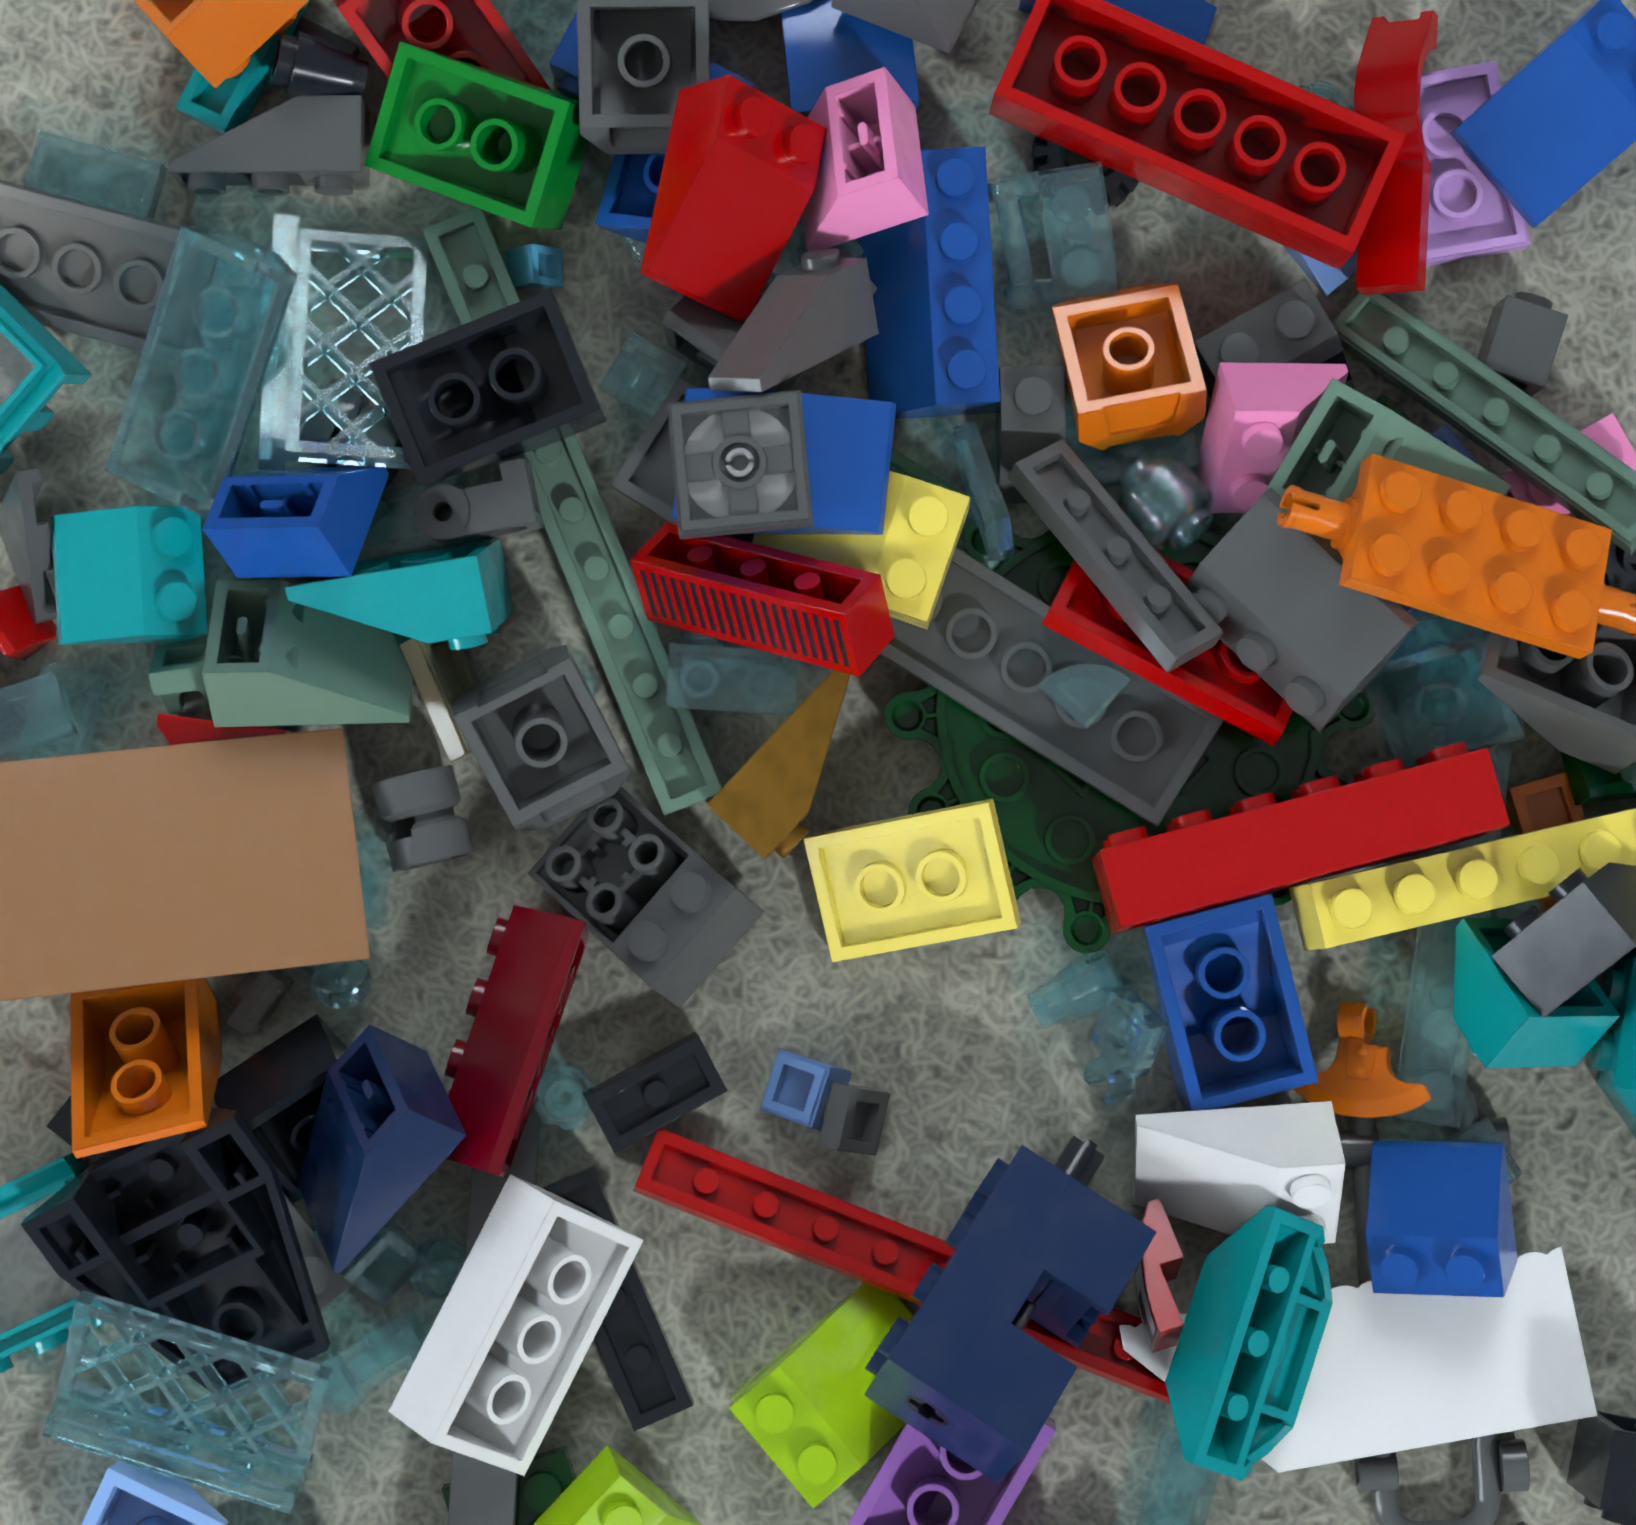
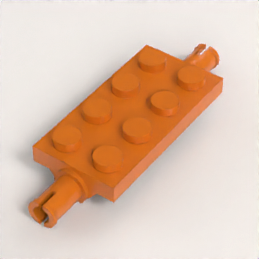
(1468, 555)

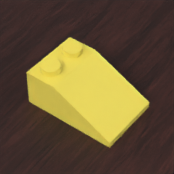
(911, 554)

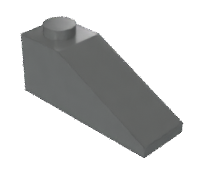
(800, 323)

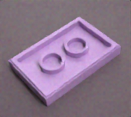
(1465, 208)

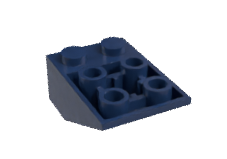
(373, 1140)

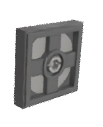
(740, 464)

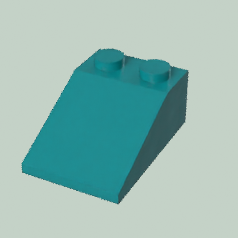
(423, 595)

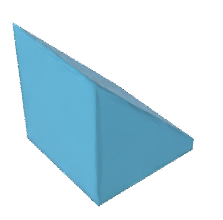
(535, 266)

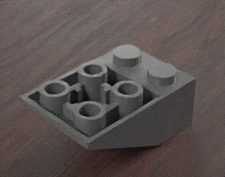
(646, 895)

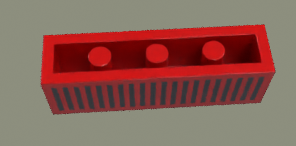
(764, 599)

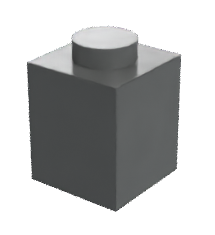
(1523, 340)

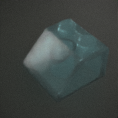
(1433, 696)

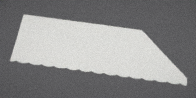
(1431, 1368)

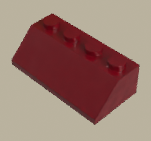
(511, 1033)

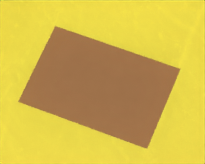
(177, 864)

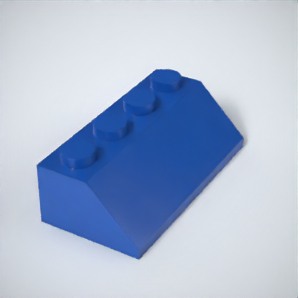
(937, 297)

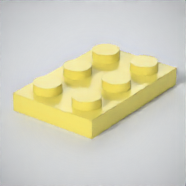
(912, 880)

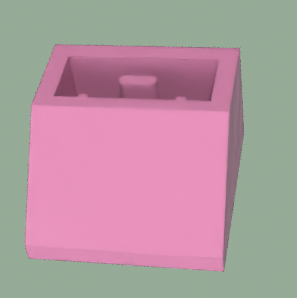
(868, 161)

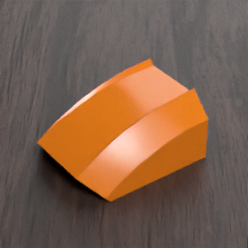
(1130, 365)

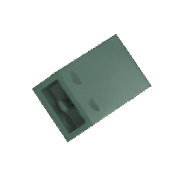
(1353, 426)
(298, 664)

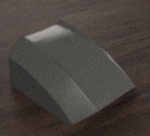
(634, 65)
(541, 740)

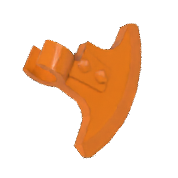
(1362, 1074)

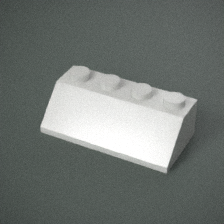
(515, 1327)

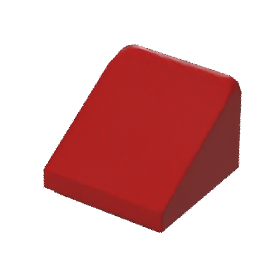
(18, 633)

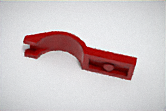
(1388, 91)

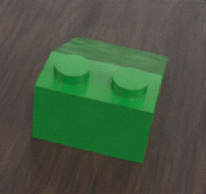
(479, 137)

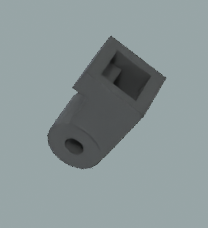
(482, 510)

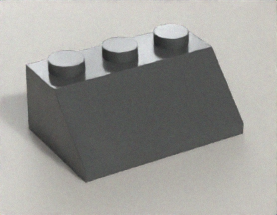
(1290, 617)

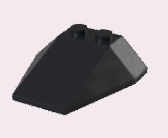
(189, 1234)

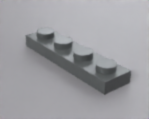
(1115, 555)

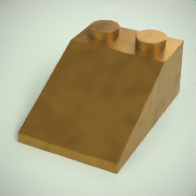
(780, 780)

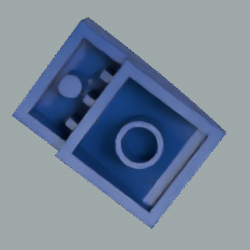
(832, 46)

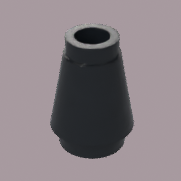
(316, 68)

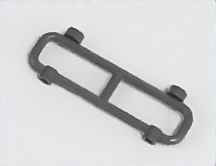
(1496, 1463)

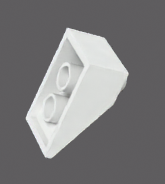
(1235, 1161)

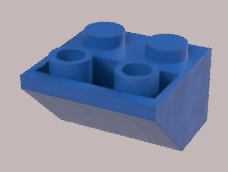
(295, 520)

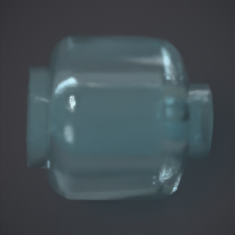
(1166, 502)

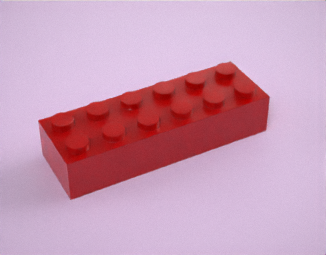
(1197, 125)
(1300, 840)

